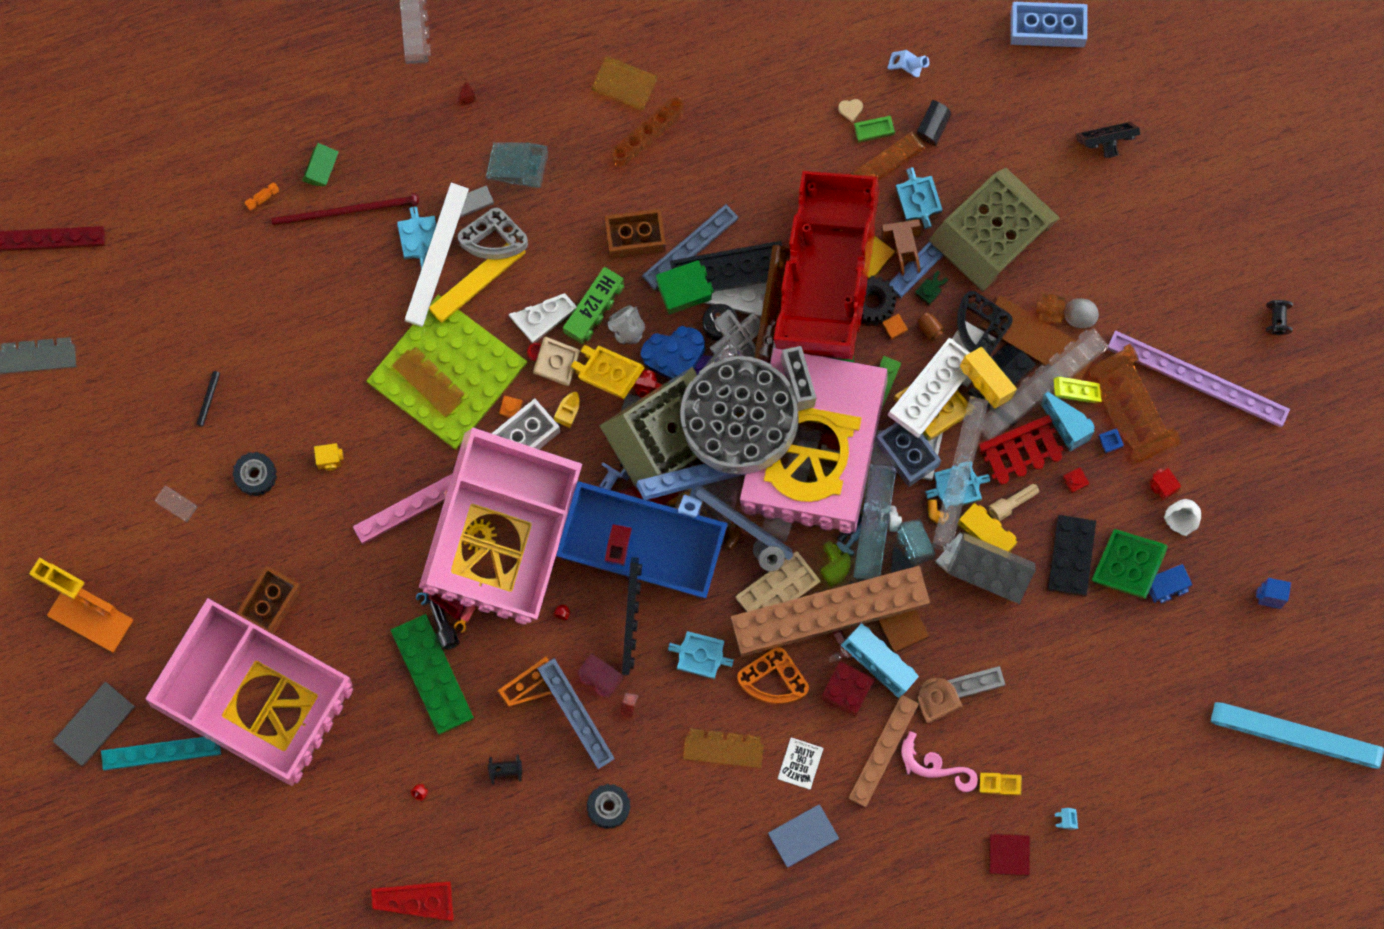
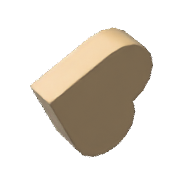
(850, 109)

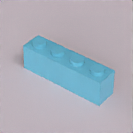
(880, 660)

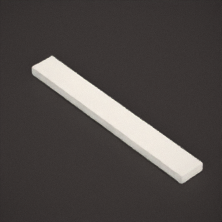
(436, 254)

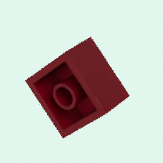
(847, 689)

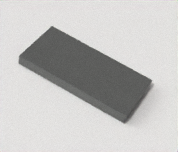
(94, 724)

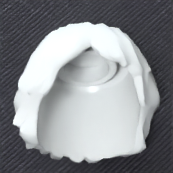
(1183, 516)

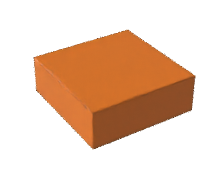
(895, 326)

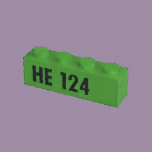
(593, 305)

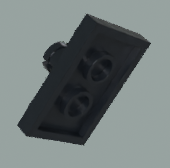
(1108, 137)

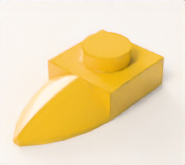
(567, 410)

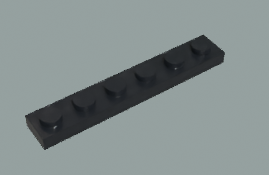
(632, 608)

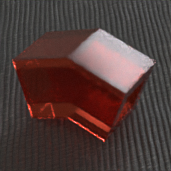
(628, 705)

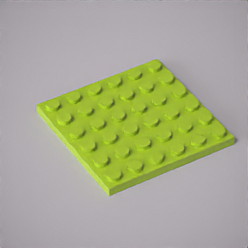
(467, 356)

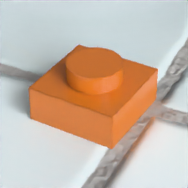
(510, 406)

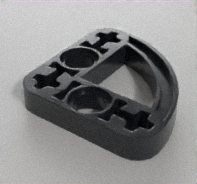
(993, 319)

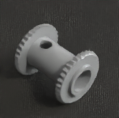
(770, 557)

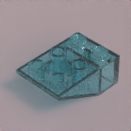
(518, 163)

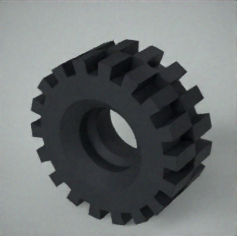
(886, 298)

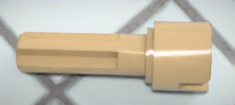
(1003, 507)

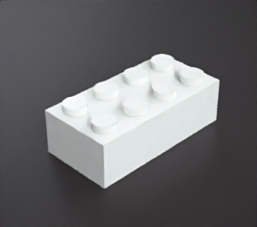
(530, 426)

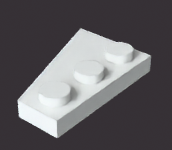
(542, 318)

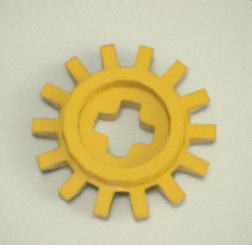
(486, 531)

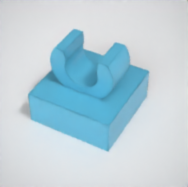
(1069, 818)

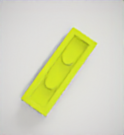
(1077, 390)

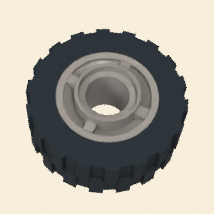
(252, 462)
(611, 794)

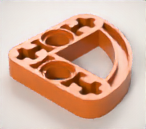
(779, 666)

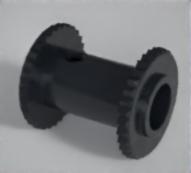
(1279, 315)
(508, 769)

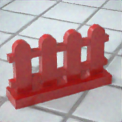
(1011, 449)

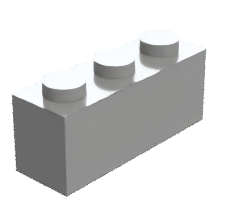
(799, 377)

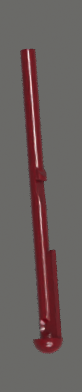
(413, 199)

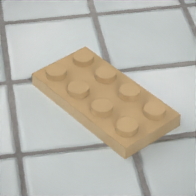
(778, 586)

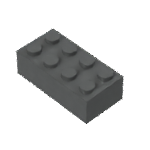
(991, 568)

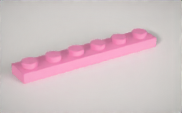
(402, 511)

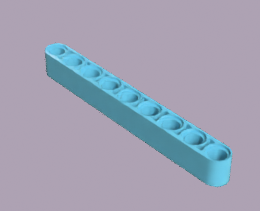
(1297, 735)

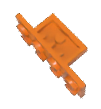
(91, 618)

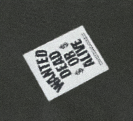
(800, 763)

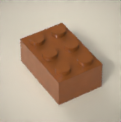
(635, 233)
(269, 600)

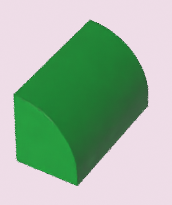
(320, 165)

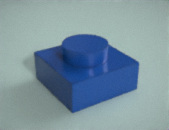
(1111, 441)

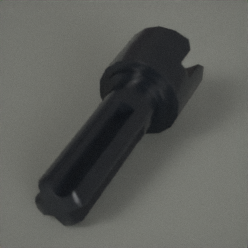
(446, 635)

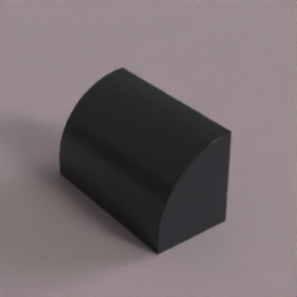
(934, 123)

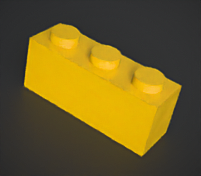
(988, 377)
(983, 527)

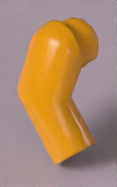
(933, 512)

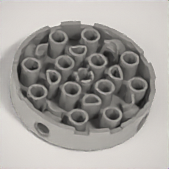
(744, 442)

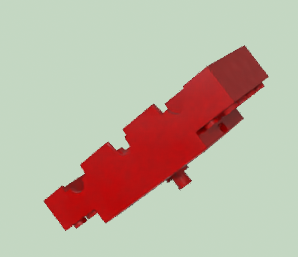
(826, 267)

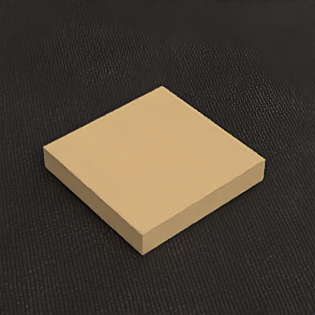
(555, 361)

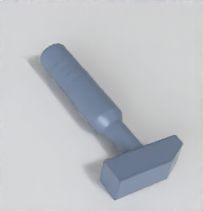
(854, 537)

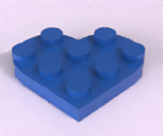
(673, 353)

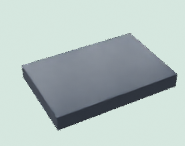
(803, 836)

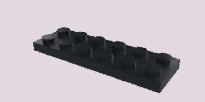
(735, 266)

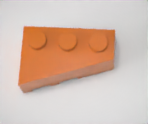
(525, 687)

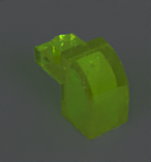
(838, 568)

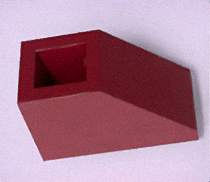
(618, 545)

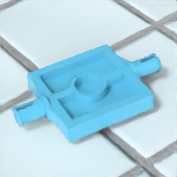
(918, 198)
(416, 235)
(972, 492)
(700, 655)

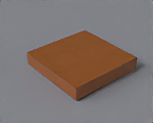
(903, 630)

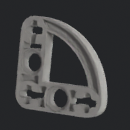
(492, 225)

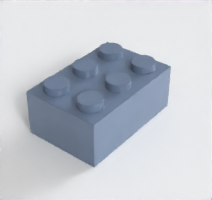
(907, 453)

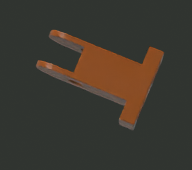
(903, 240)

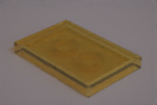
(624, 83)

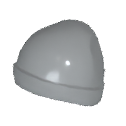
(1081, 313)

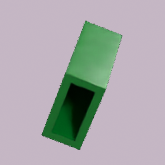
(684, 287)

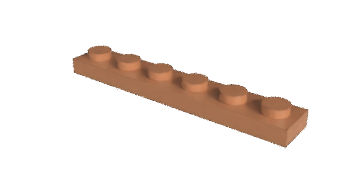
(883, 751)

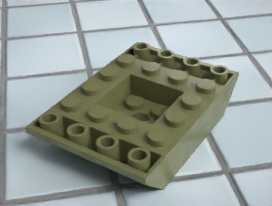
(642, 436)

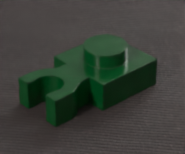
(930, 289)

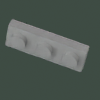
(978, 682)

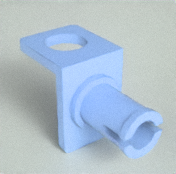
(908, 62)
(612, 476)
(690, 504)

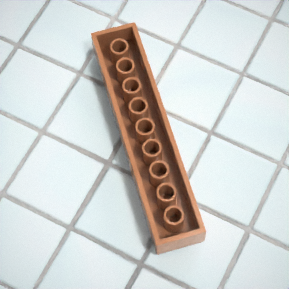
(830, 611)

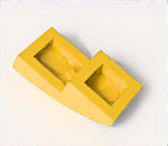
(1000, 784)

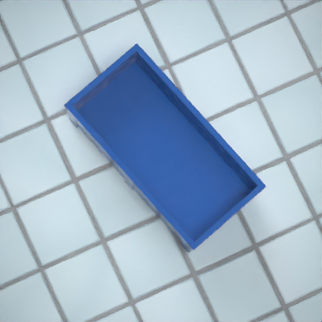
(671, 546)

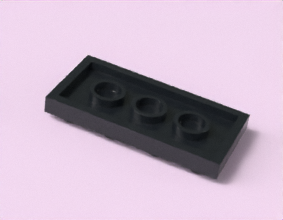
(1072, 555)

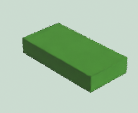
(874, 129)

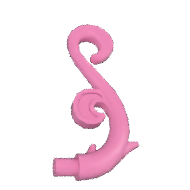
(935, 772)

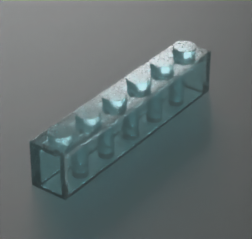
(874, 521)

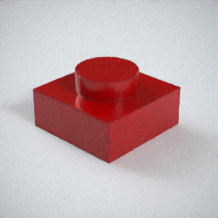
(1076, 480)

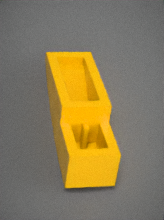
(56, 578)

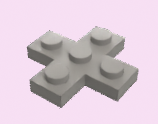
(738, 333)

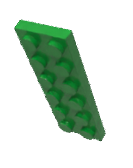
(432, 674)

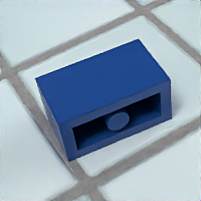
(1170, 583)
(1273, 593)

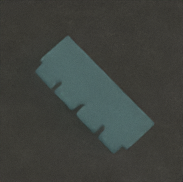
(34, 358)

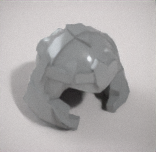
(627, 325)

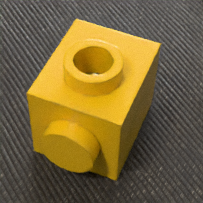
(328, 456)

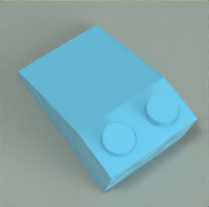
(1069, 422)

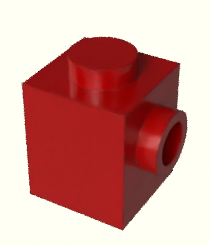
(1164, 483)

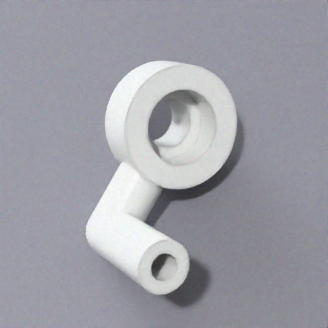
(894, 520)

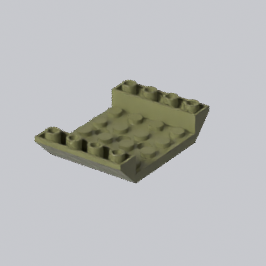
(980, 247)

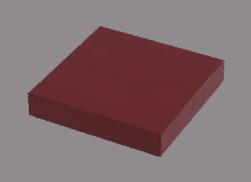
(1009, 854)

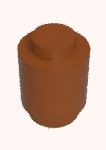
(930, 327)

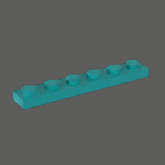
(159, 753)

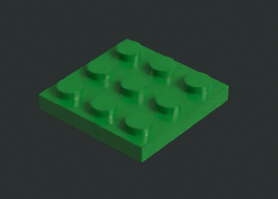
(1129, 563)

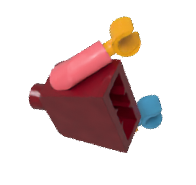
(452, 607)

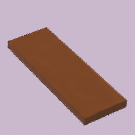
(1032, 335)

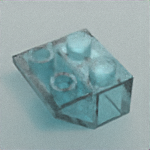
(915, 541)

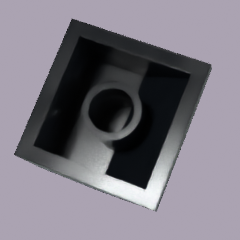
(1013, 363)

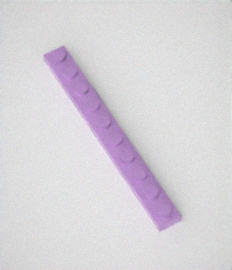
(1202, 380)

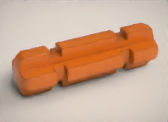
(262, 196)

